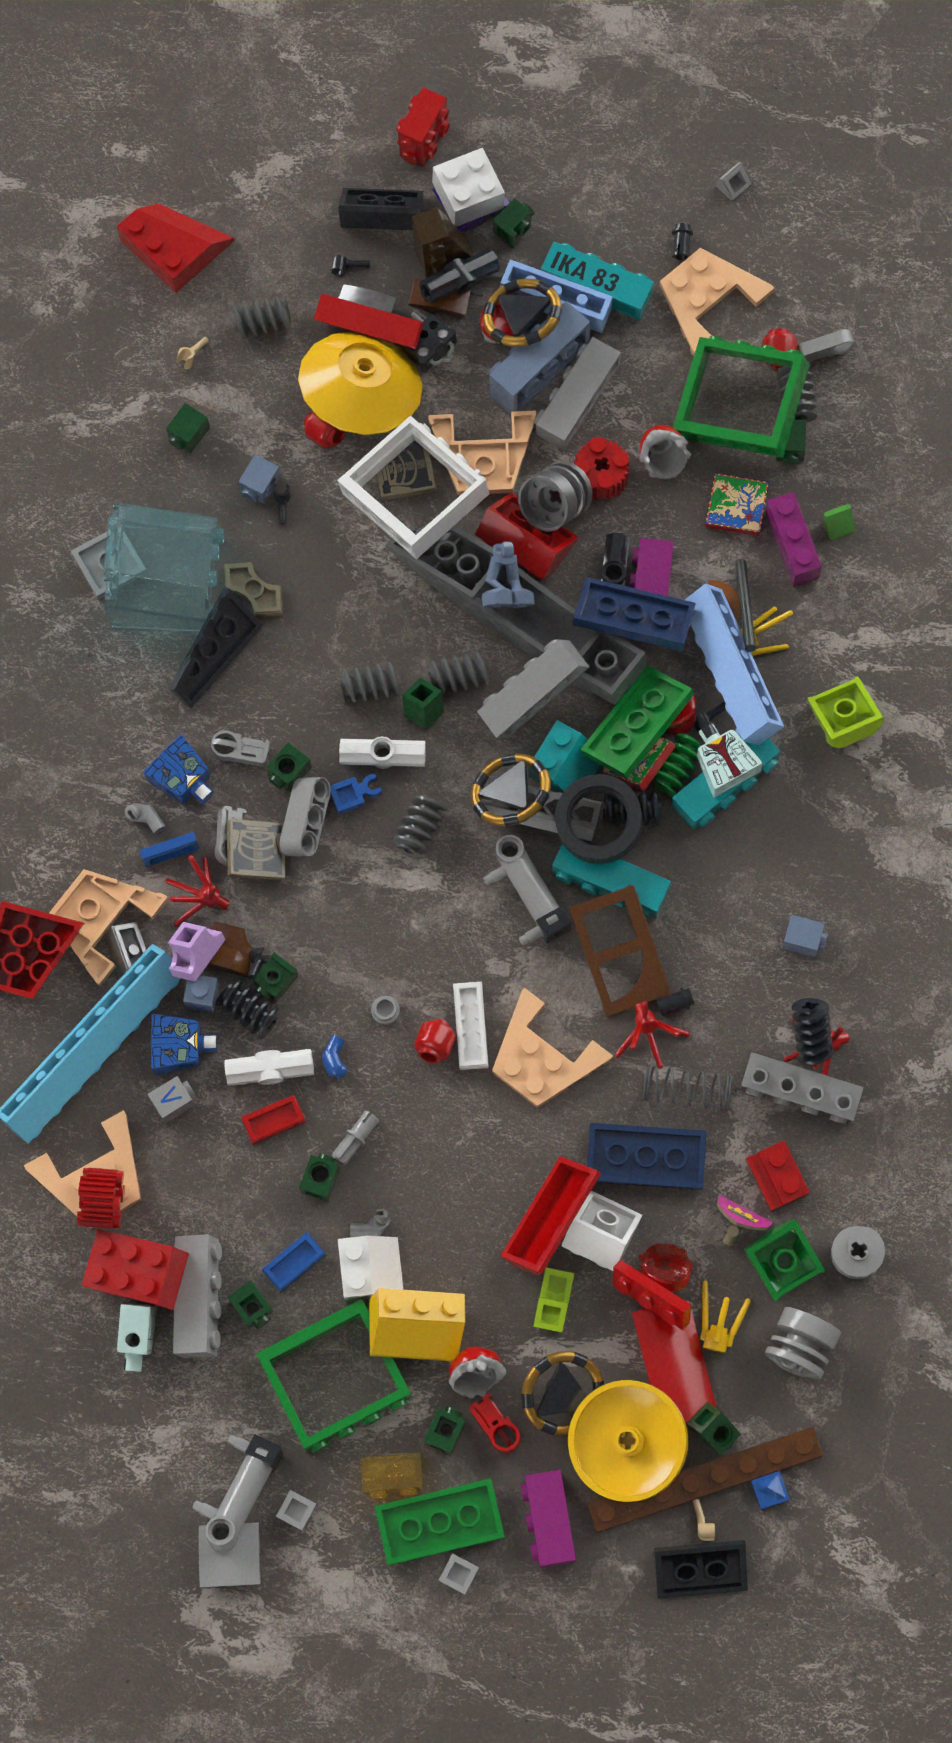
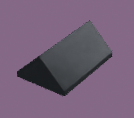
(379, 208)
(700, 1569)

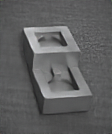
(367, 297)

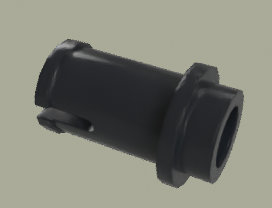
(682, 234)
(675, 1001)

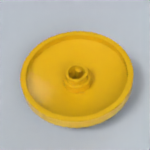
(628, 1441)

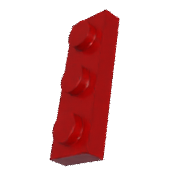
(651, 1295)

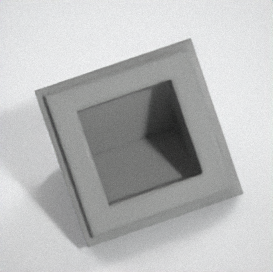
(734, 182)

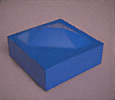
(770, 1490)

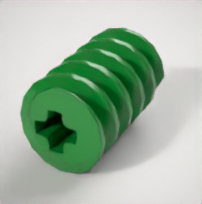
(676, 764)

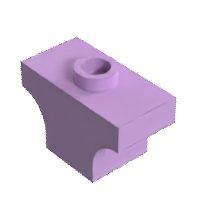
(193, 949)

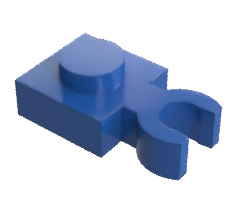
(349, 794)

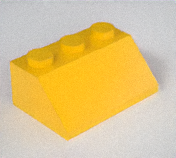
(416, 1324)

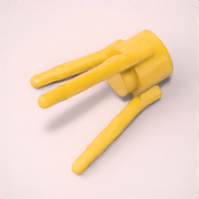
(769, 624)
(717, 1338)

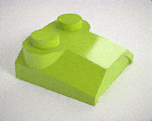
(846, 713)

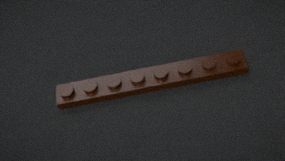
(712, 1478)

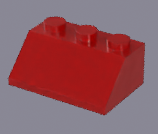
(535, 549)

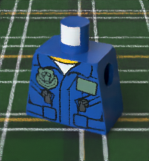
(180, 773)
(177, 1044)

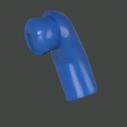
(331, 1058)

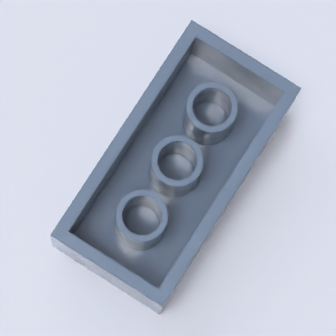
(533, 367)

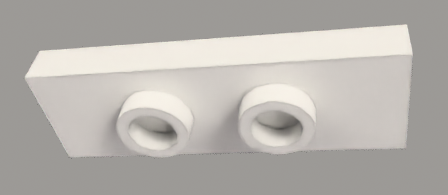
(470, 1025)

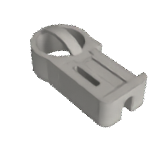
(828, 345)
(246, 750)
(223, 816)

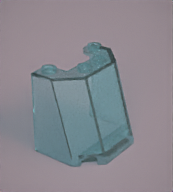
(160, 568)

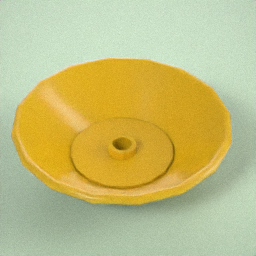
(359, 399)

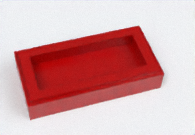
(273, 1119)

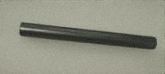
(745, 605)

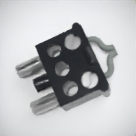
(433, 343)

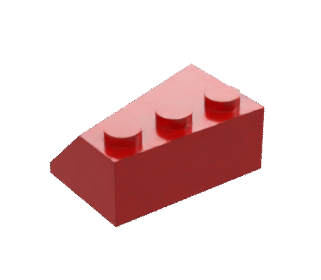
(171, 243)
(31, 947)

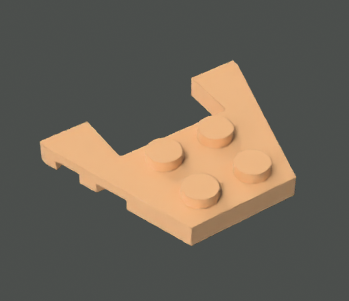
(703, 283)
(495, 458)
(98, 904)
(534, 1065)
(119, 1159)

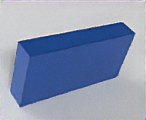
(169, 849)
(293, 1262)

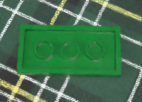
(637, 722)
(439, 1522)

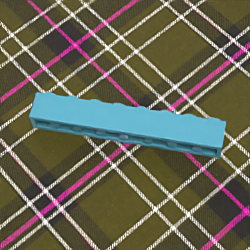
(89, 1044)

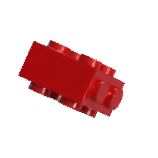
(423, 127)

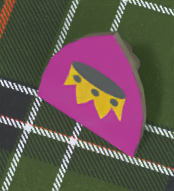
(740, 1219)

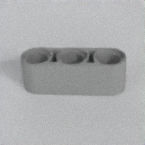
(305, 816)

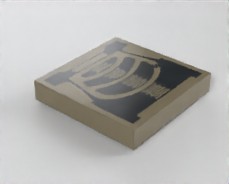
(407, 474)
(255, 850)

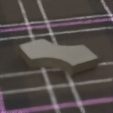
(263, 597)

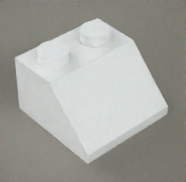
(601, 1230)
(369, 1265)

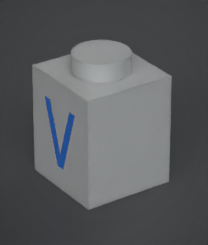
(172, 1099)

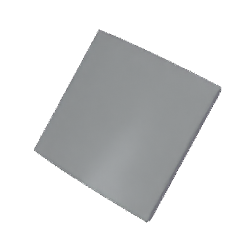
(233, 1567)

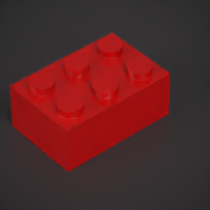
(135, 1269)

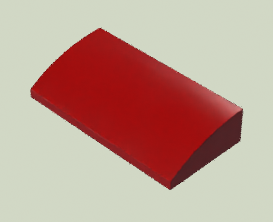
(550, 1215)
(674, 1361)

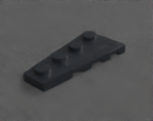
(215, 647)

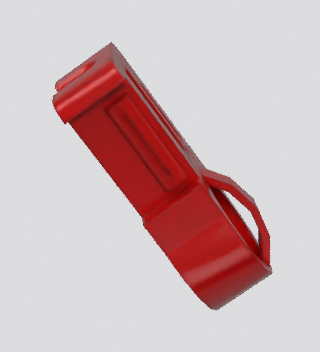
(492, 1422)

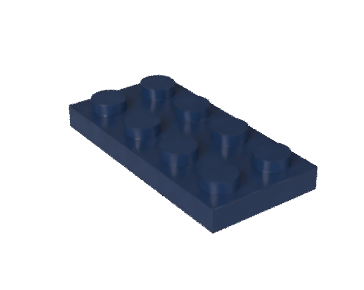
(634, 614)
(647, 1156)

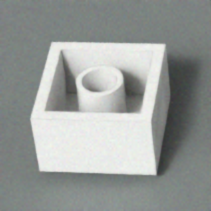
(468, 187)

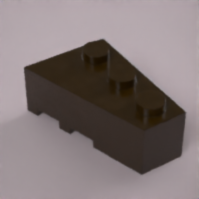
(438, 241)

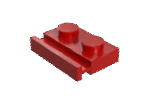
(777, 1176)

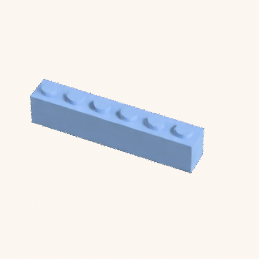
(733, 667)

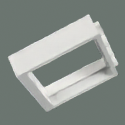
(385, 452)

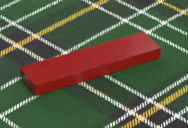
(368, 321)

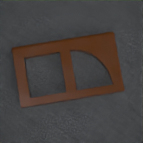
(652, 979)

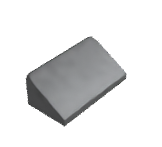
(124, 946)

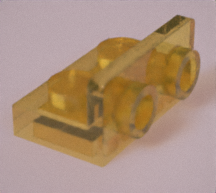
(392, 1474)

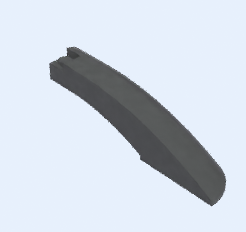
(459, 569)

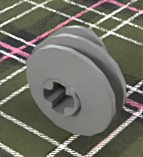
(859, 1238)

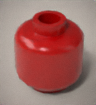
(781, 340)
(321, 431)
(434, 1041)

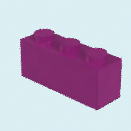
(793, 539)
(653, 566)
(548, 1519)

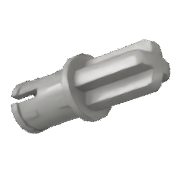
(355, 1137)

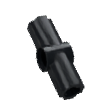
(459, 276)
(615, 557)

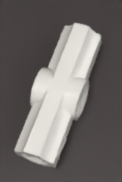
(401, 752)
(269, 1067)

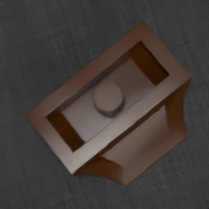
(233, 953)

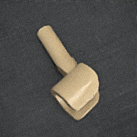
(187, 354)
(706, 1531)

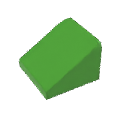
(838, 522)

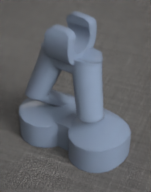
(501, 596)

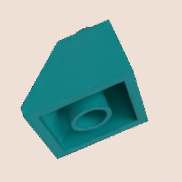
(563, 757)

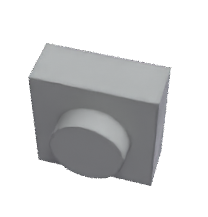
(296, 1510)
(458, 1574)

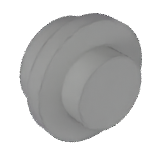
(385, 1010)

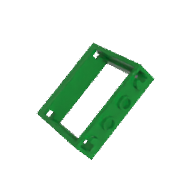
(735, 439)
(310, 1334)

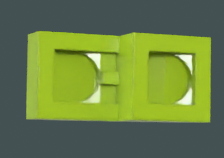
(554, 1299)

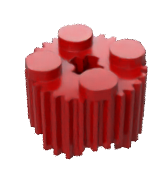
(612, 461)
(100, 1198)

